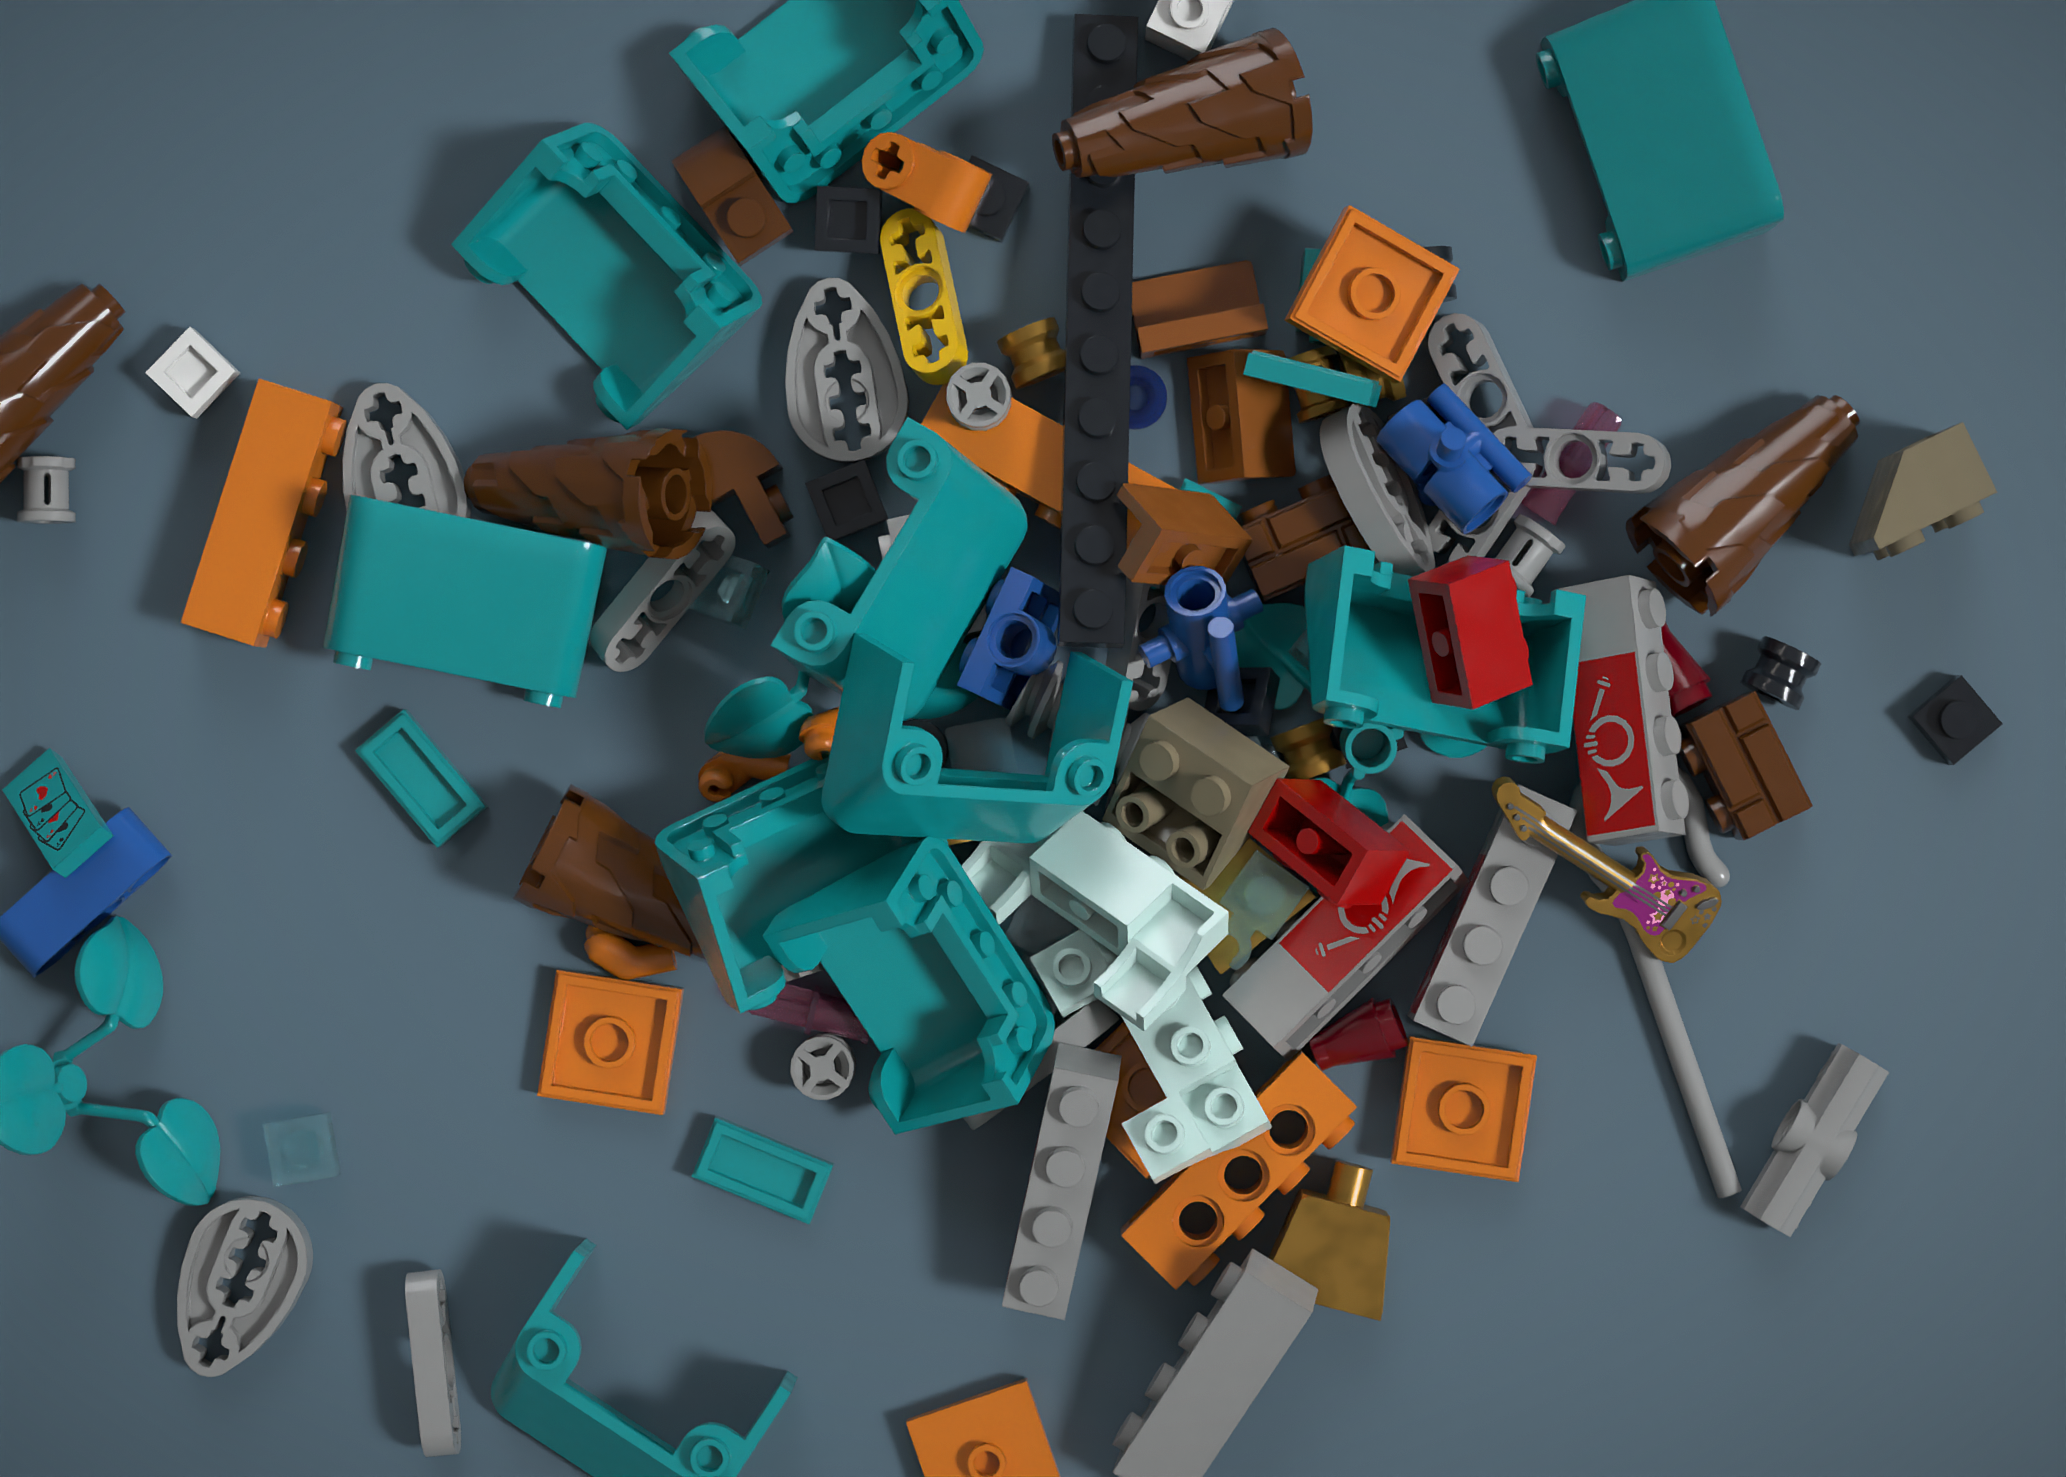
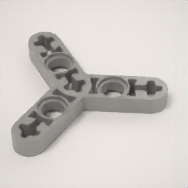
(1513, 423)

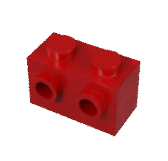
(1470, 631)
(1328, 842)

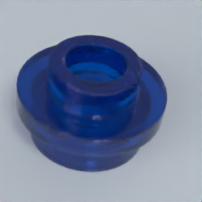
(1157, 397)

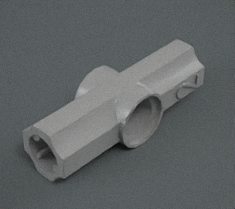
(1814, 1139)

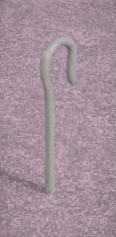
(1662, 998)

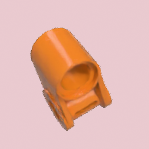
(930, 179)

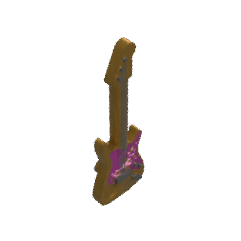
(1662, 905)

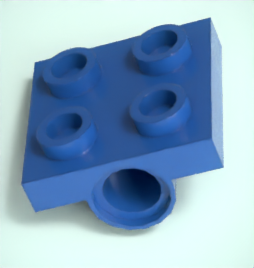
(1014, 640)

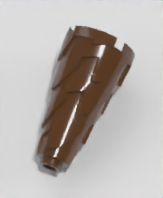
(1217, 109)
(48, 360)
(611, 490)
(1733, 511)
(605, 876)

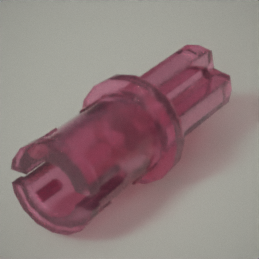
(1573, 462)
(815, 1012)

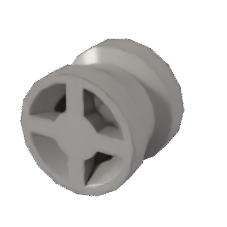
(976, 381)
(817, 1074)

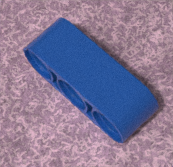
(65, 910)

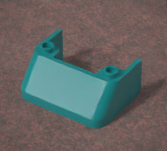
(891, 774)
(542, 1401)

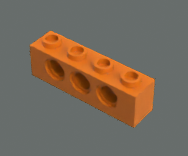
(1181, 1255)

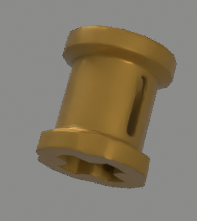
(1314, 404)

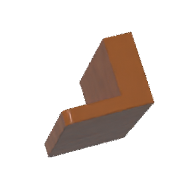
(1197, 309)
(1238, 420)
(1179, 533)

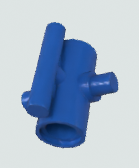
(1452, 458)
(1203, 633)

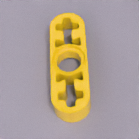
(905, 277)

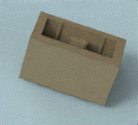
(1921, 486)
(1192, 790)

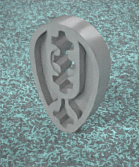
(809, 391)
(416, 440)
(1376, 490)
(211, 1258)

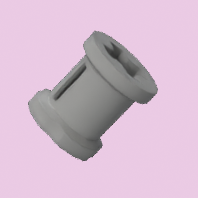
(34, 507)
(1541, 545)

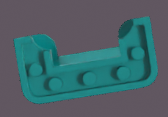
(827, 79)
(1664, 131)
(611, 266)
(930, 576)
(463, 598)
(1373, 670)
(752, 860)
(927, 982)

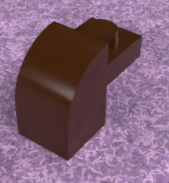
(732, 196)
(738, 468)

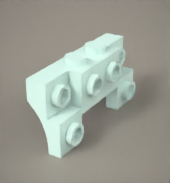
(1115, 897)
(1189, 1054)

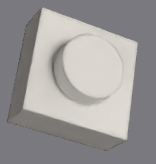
(193, 372)

